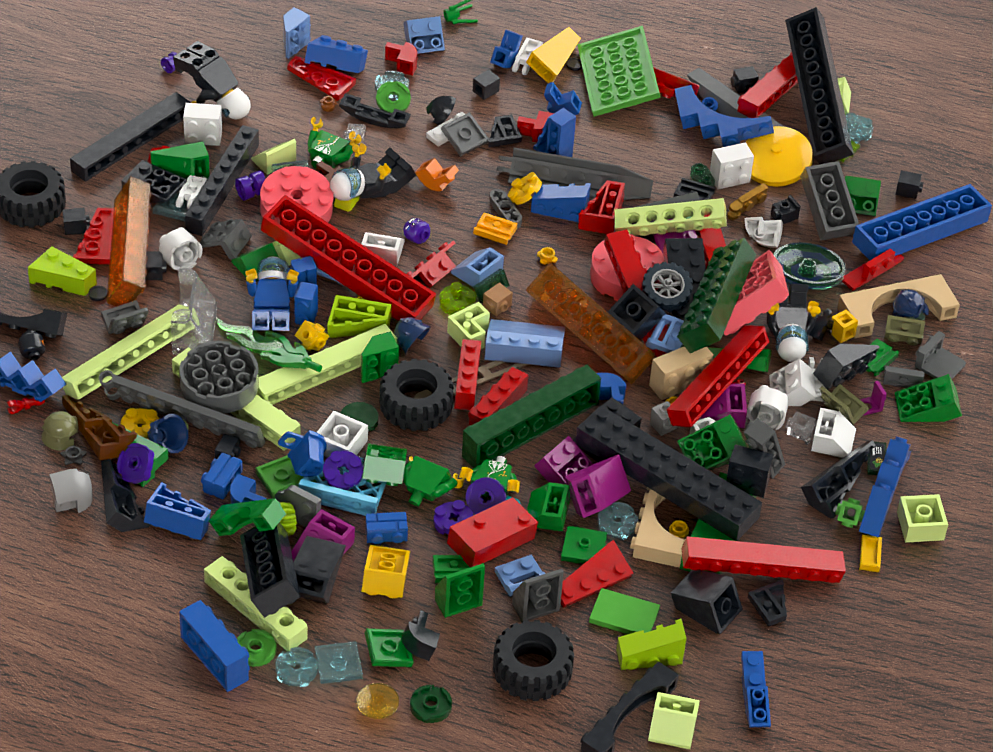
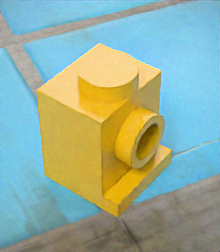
(844, 326)

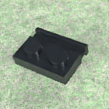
(688, 186)

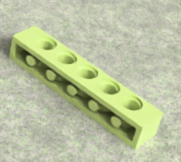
(678, 211)
(234, 588)

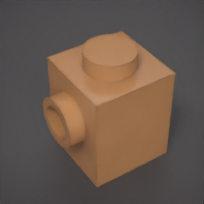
(497, 299)

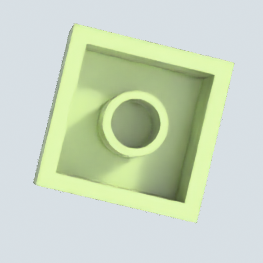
(922, 518)

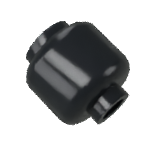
(31, 345)

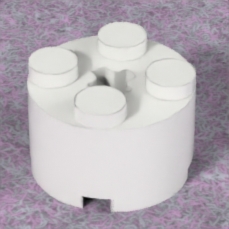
(180, 249)
(768, 406)

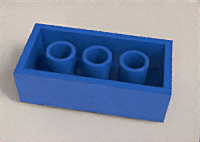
(214, 645)

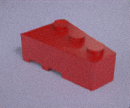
(600, 212)

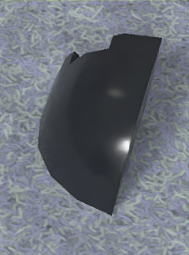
(441, 108)

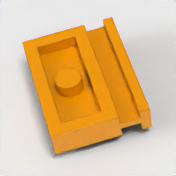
(495, 228)

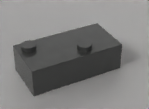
(829, 200)

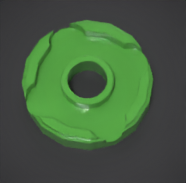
(388, 89)
(264, 640)

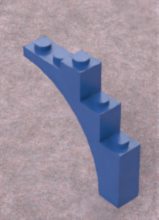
(714, 124)
(885, 486)

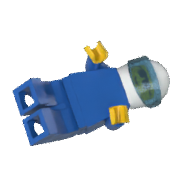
(271, 293)

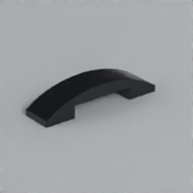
(373, 116)

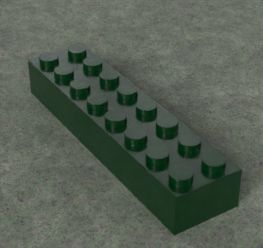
(716, 295)
(531, 416)

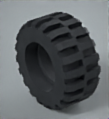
(34, 209)
(411, 412)
(533, 639)

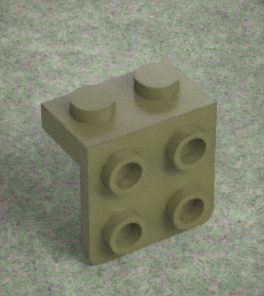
(844, 402)

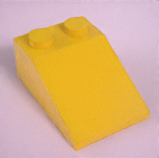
(385, 571)

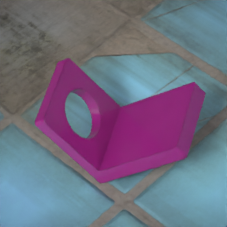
(876, 400)

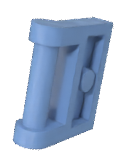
(670, 340)
(517, 571)

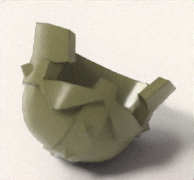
(58, 429)

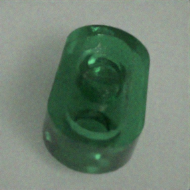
(701, 174)

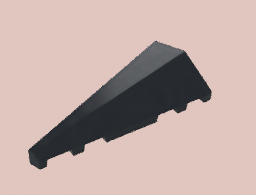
(831, 485)
(120, 501)

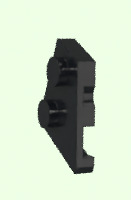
(504, 131)
(770, 602)

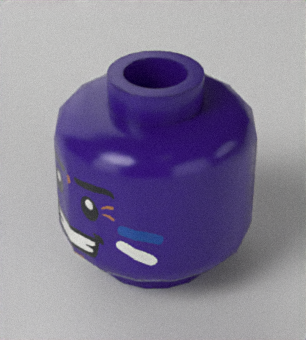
(416, 230)

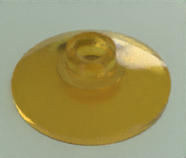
(377, 694)

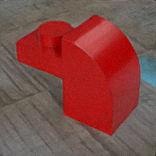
(404, 56)
(533, 127)

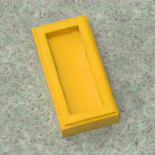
(870, 553)

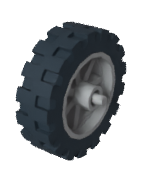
(673, 272)

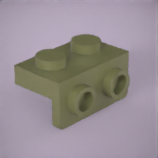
(904, 330)

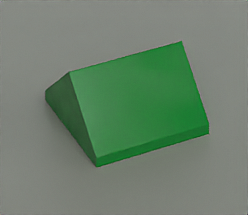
(251, 259)

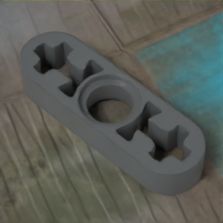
(494, 197)

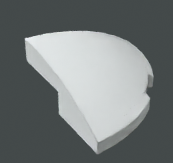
(764, 232)

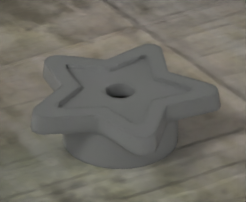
(73, 450)

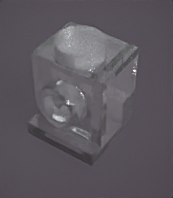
(801, 427)

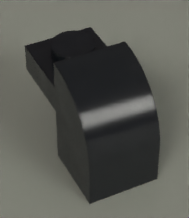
(419, 639)

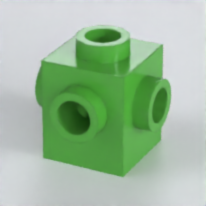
(842, 511)

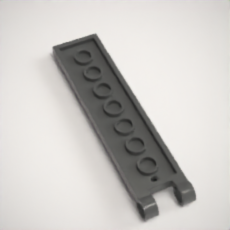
(190, 412)

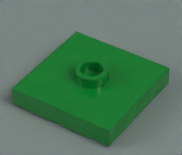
(582, 544)
(387, 648)

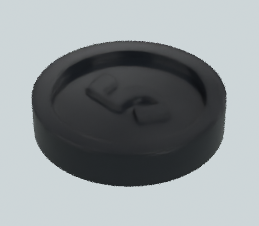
(574, 64)
(98, 293)

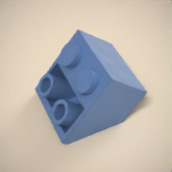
(295, 31)
(425, 34)
(479, 266)

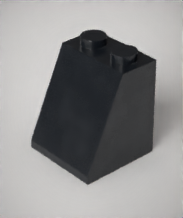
(708, 599)

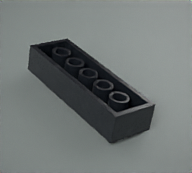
(690, 255)
(269, 569)

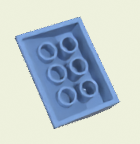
(524, 343)

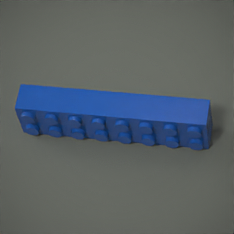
(922, 222)

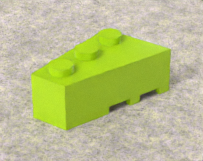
(356, 316)

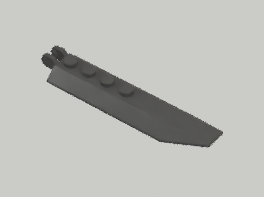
(725, 97)
(570, 170)

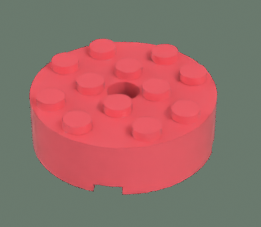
(300, 184)
(602, 271)

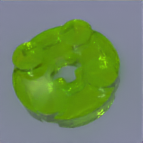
(456, 291)

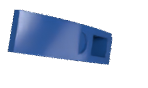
(755, 689)

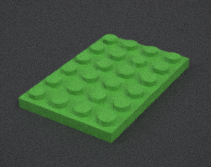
(618, 71)

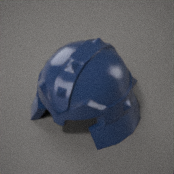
(909, 304)
(408, 331)
(169, 432)

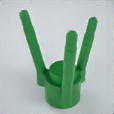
(453, 13)

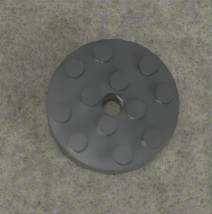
(219, 376)

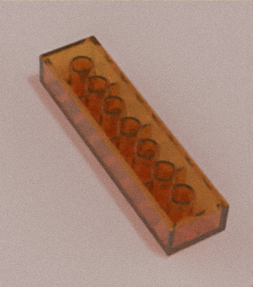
(129, 243)
(591, 323)

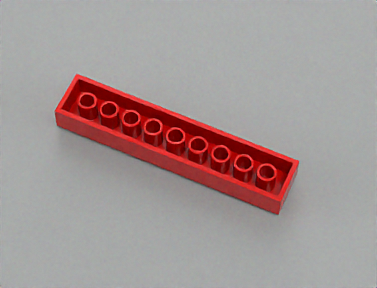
(346, 259)

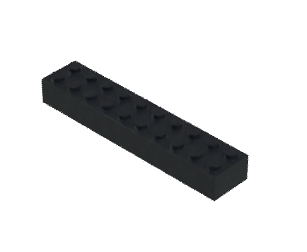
(819, 87)
(669, 473)

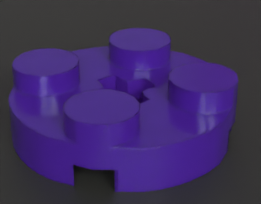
(343, 459)
(142, 470)
(481, 486)
(450, 510)

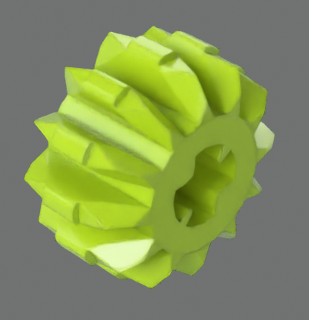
(289, 520)

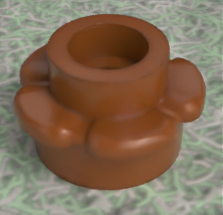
(328, 103)

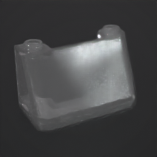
(196, 324)

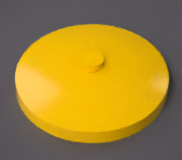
(779, 156)

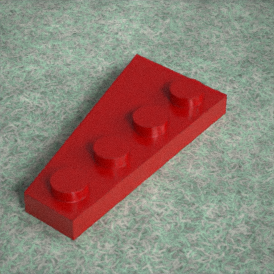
(323, 78)
(97, 239)
(599, 572)

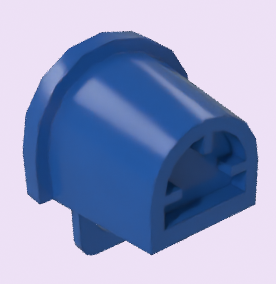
(305, 452)

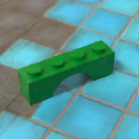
(232, 517)

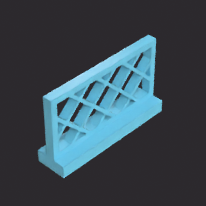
(345, 500)

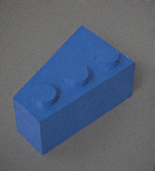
(336, 53)
(558, 134)
(561, 201)
(177, 514)

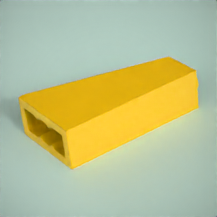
(552, 55)

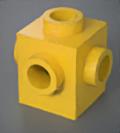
(312, 336)

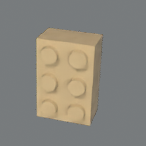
(677, 370)

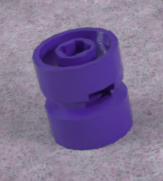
(249, 186)

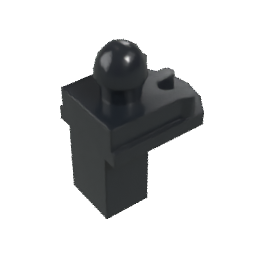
(822, 324)

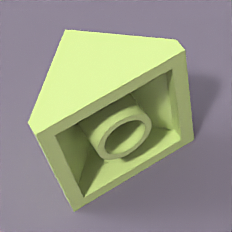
(278, 154)

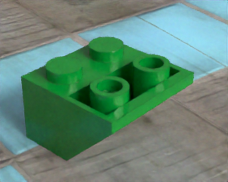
(863, 194)
(378, 356)
(550, 505)

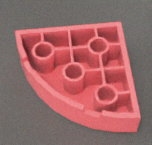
(761, 291)

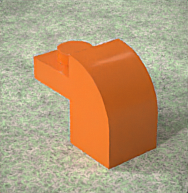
(434, 176)

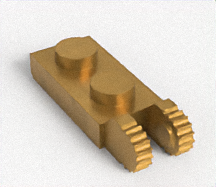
(747, 201)

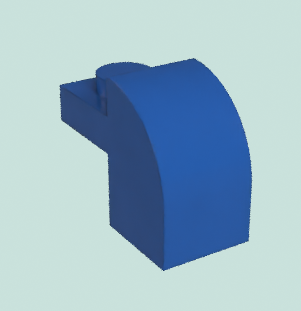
(506, 53)
(558, 101)
(611, 387)
(243, 490)

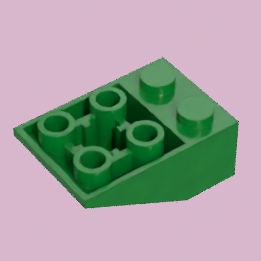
(183, 160)
(929, 401)
(713, 444)

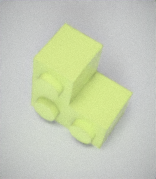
(469, 324)

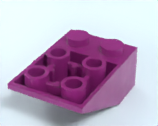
(731, 403)
(562, 461)
(597, 486)
(327, 528)

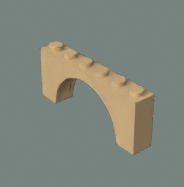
(864, 302)
(652, 540)

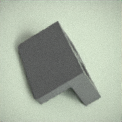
(902, 377)

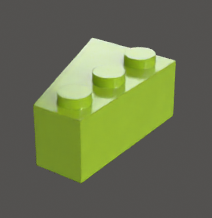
(62, 271)
(648, 648)

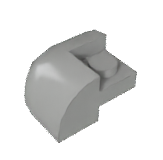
(71, 490)

